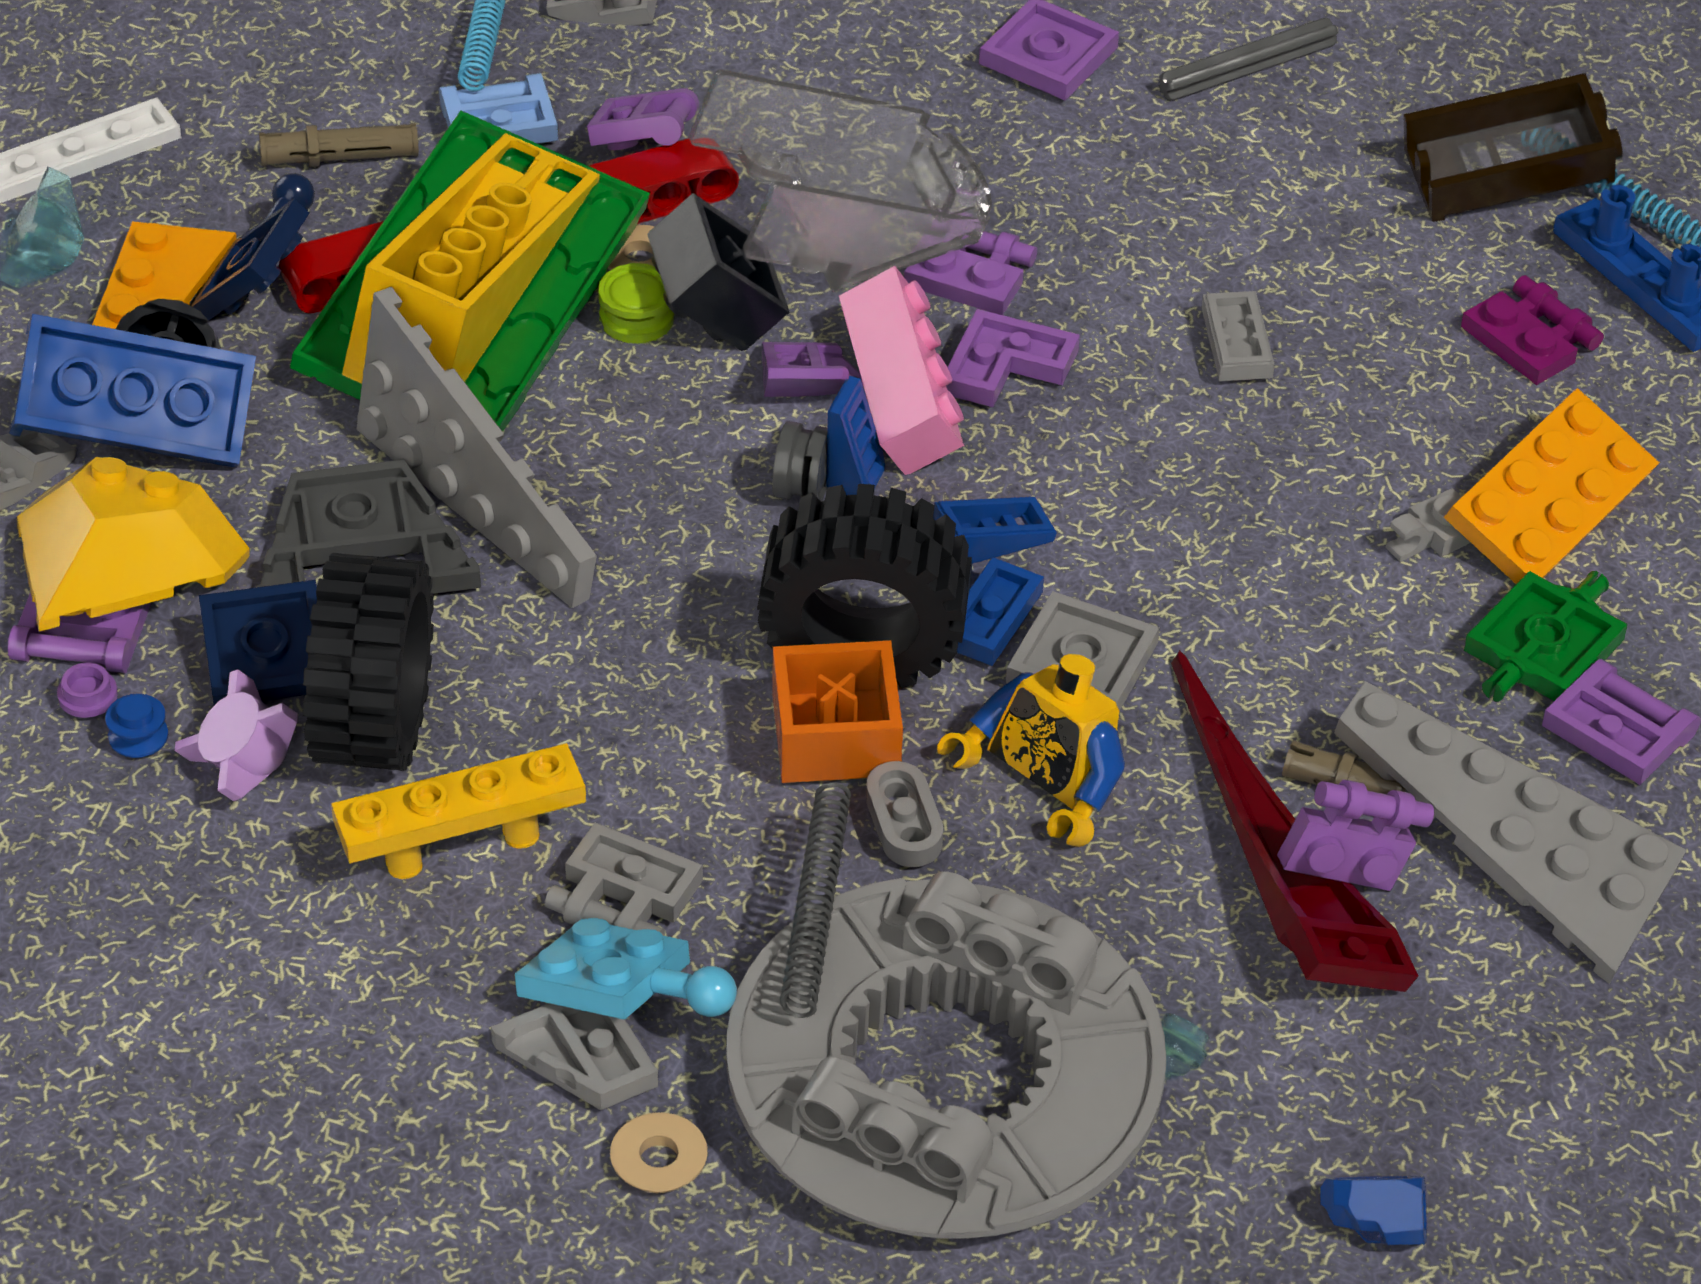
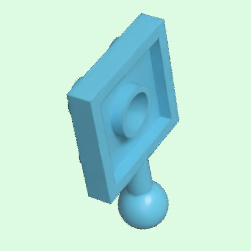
(618, 970)

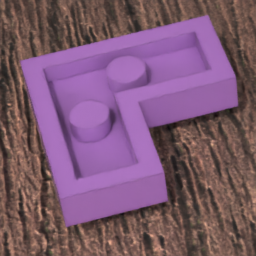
(1003, 345)

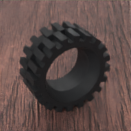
(873, 542)
(368, 661)

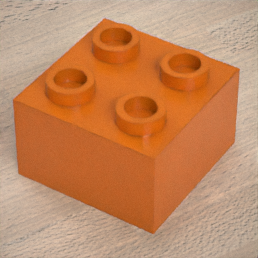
(835, 710)

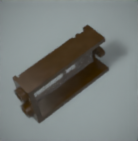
(1510, 146)

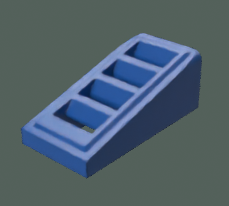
(852, 440)
(977, 523)

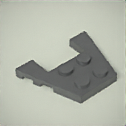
(364, 512)

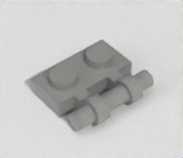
(627, 871)

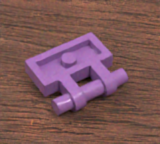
(976, 279)
(1353, 849)

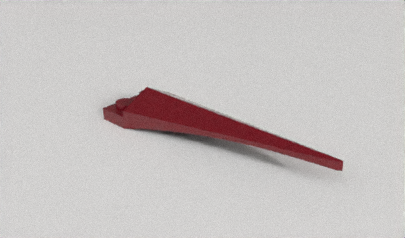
(1317, 918)

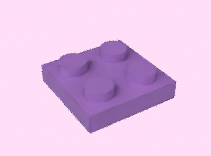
(1049, 48)

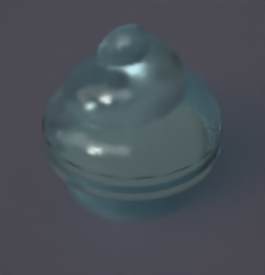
(1183, 1045)

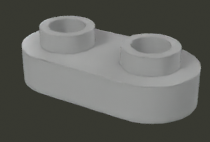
(908, 817)

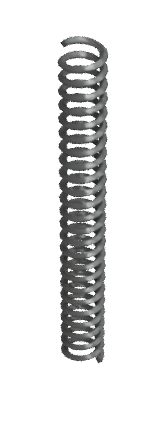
(828, 900)

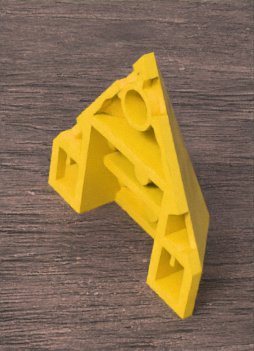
(122, 541)

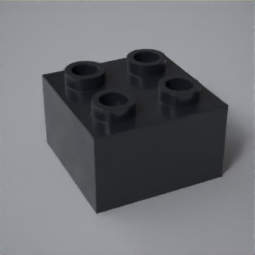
(710, 276)

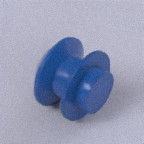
(136, 725)

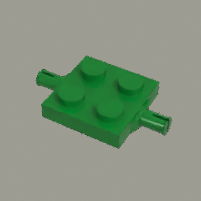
(1544, 635)

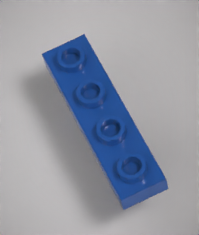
(1659, 286)

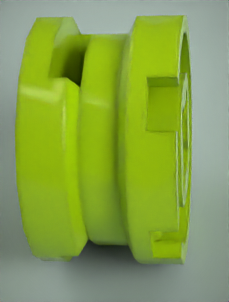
(634, 304)

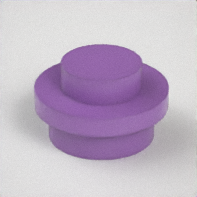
(86, 690)

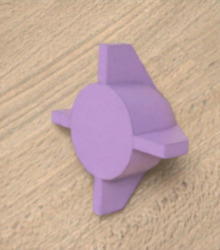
(241, 737)

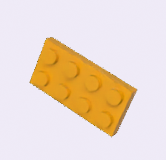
(1551, 489)

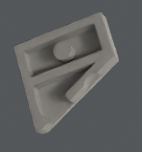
(580, 1052)

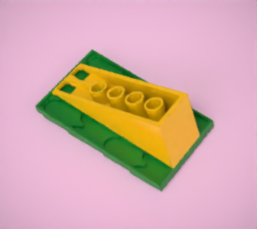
(488, 256)

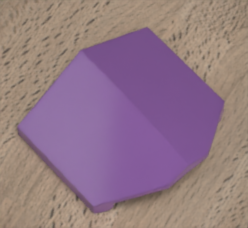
(804, 369)

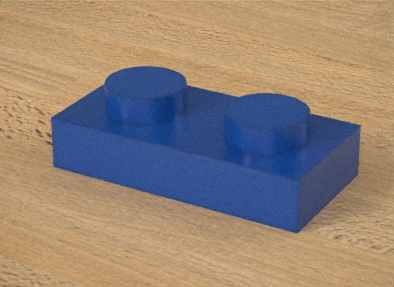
(997, 608)

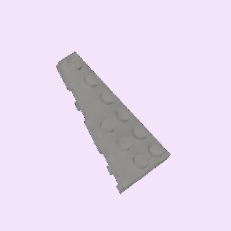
(455, 451)
(1533, 836)

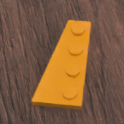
(160, 264)

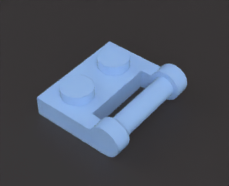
(514, 106)

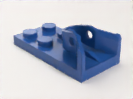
(133, 391)

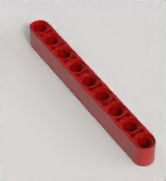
(666, 172)

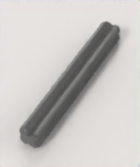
(1247, 59)

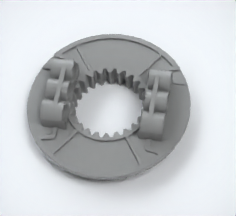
(883, 1147)

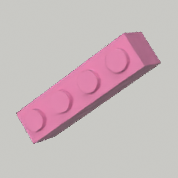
(901, 370)

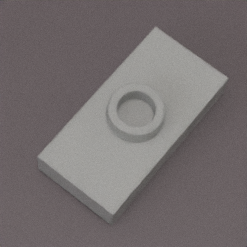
(1237, 336)

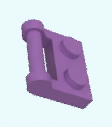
(642, 116)
(118, 629)
(1619, 722)

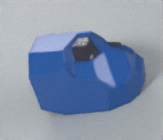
(1379, 1207)

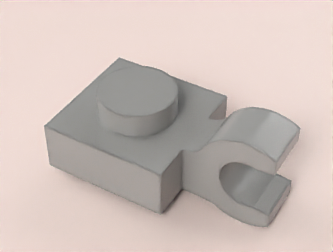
(1426, 528)

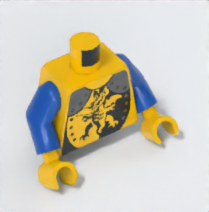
(1054, 734)

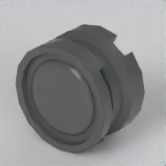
(800, 462)

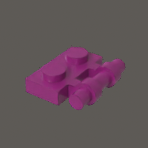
(1522, 339)

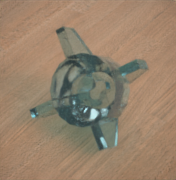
(44, 234)

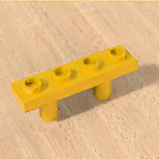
(458, 803)

